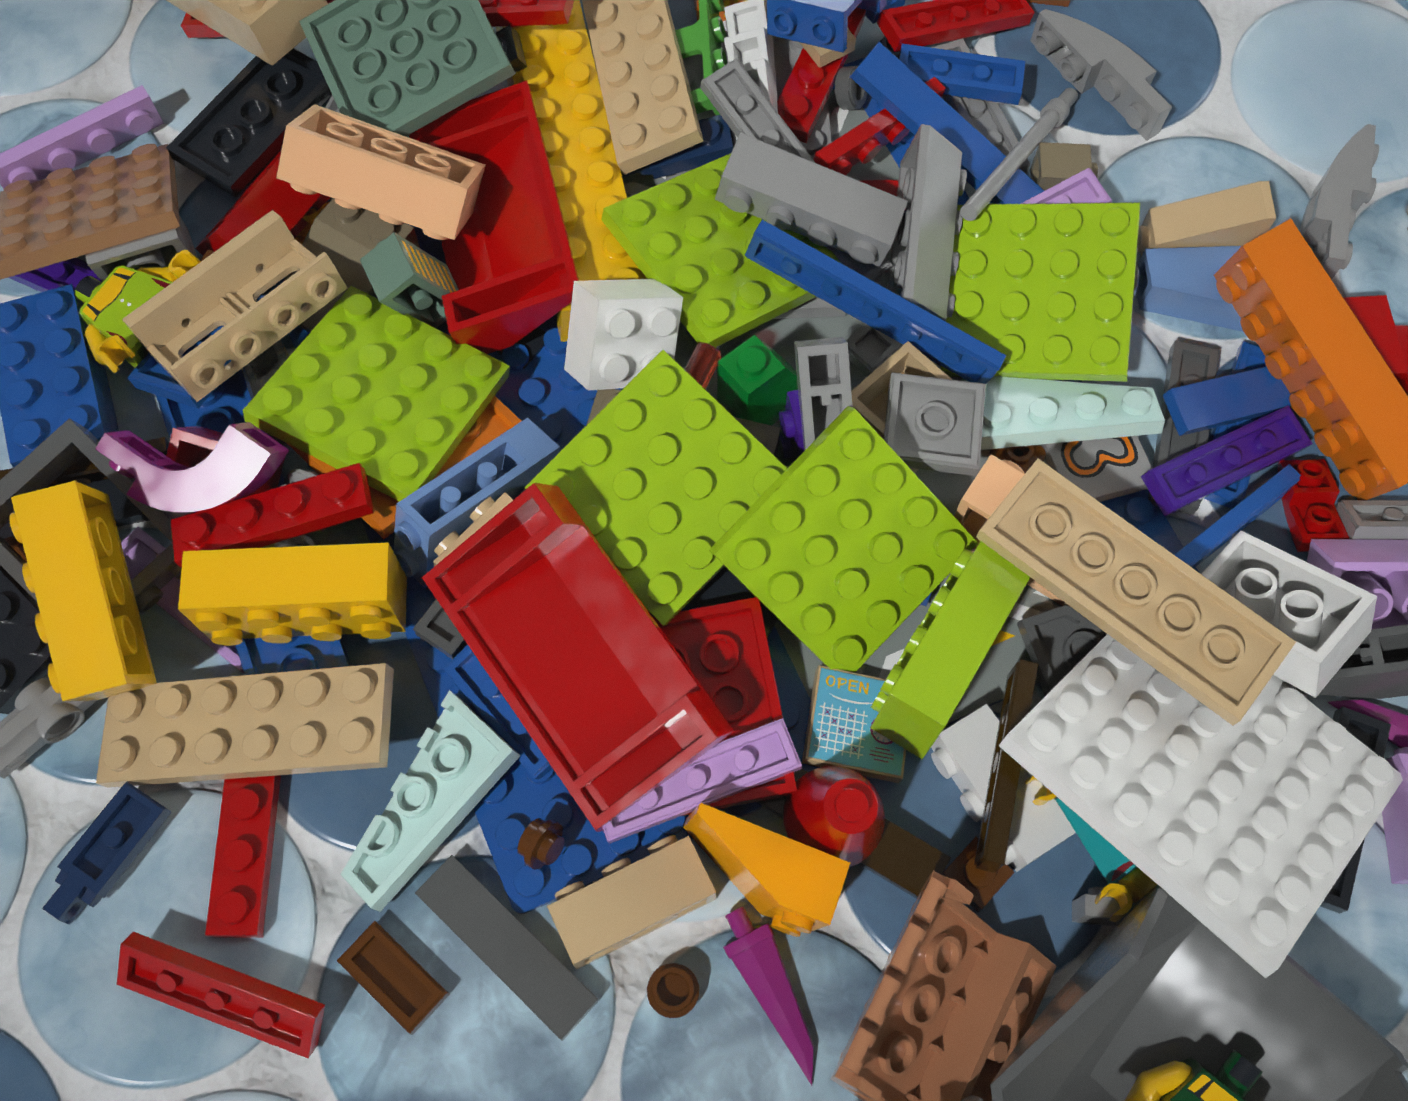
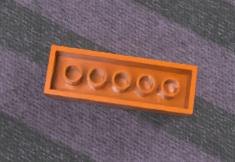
(1321, 358)

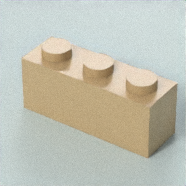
(631, 900)

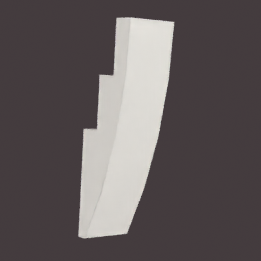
(752, 45)

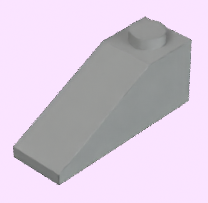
(822, 383)

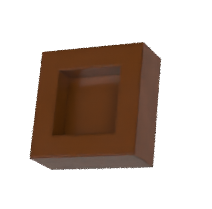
(978, 882)

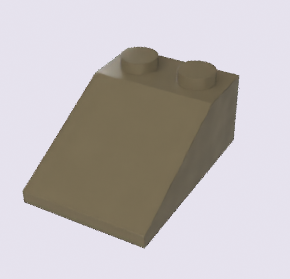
(346, 238)

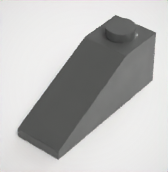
(1375, 668)

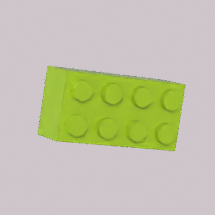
(947, 649)

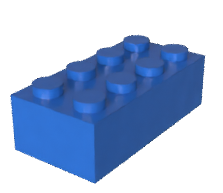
(49, 372)

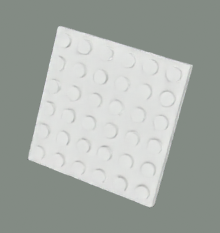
(1222, 816)

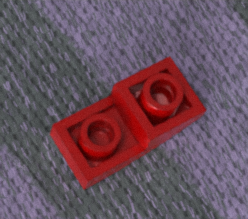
(1310, 504)

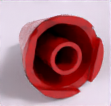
(835, 813)

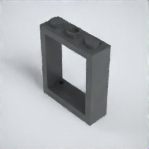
(44, 467)

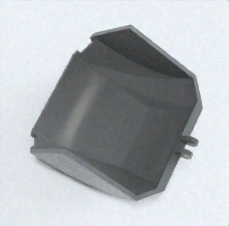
(1178, 992)

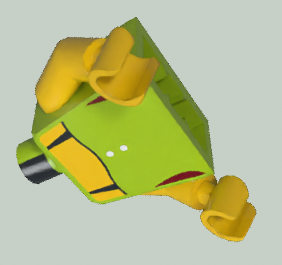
(116, 298)

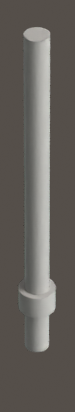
(1051, 117)

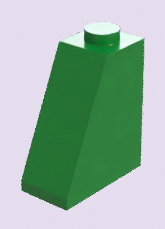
(754, 382)

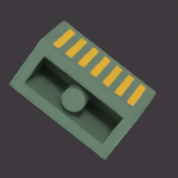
(409, 279)

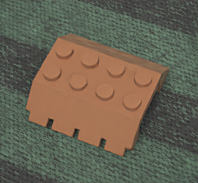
(943, 1005)

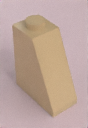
(1210, 220)

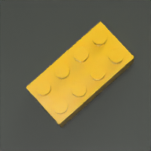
(81, 592)
(294, 592)

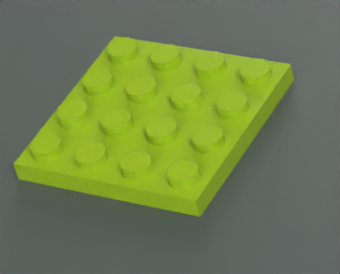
(699, 252)
(1049, 287)
(378, 394)
(662, 482)
(844, 544)

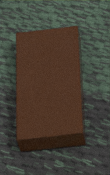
(393, 977)

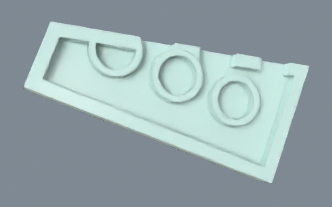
(1064, 411)
(444, 783)

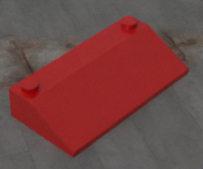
(515, 247)
(576, 653)

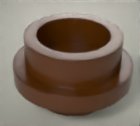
(541, 843)
(673, 990)

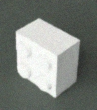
(619, 329)

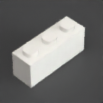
(966, 756)

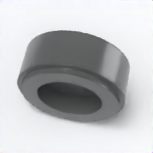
(847, 91)

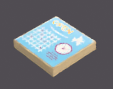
(841, 727)

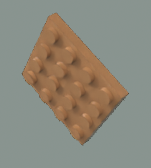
(87, 209)

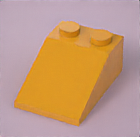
(773, 872)

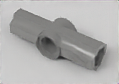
(37, 720)

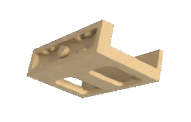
(225, 294)

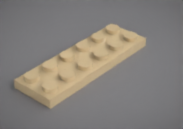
(641, 80)
(1136, 591)
(248, 726)

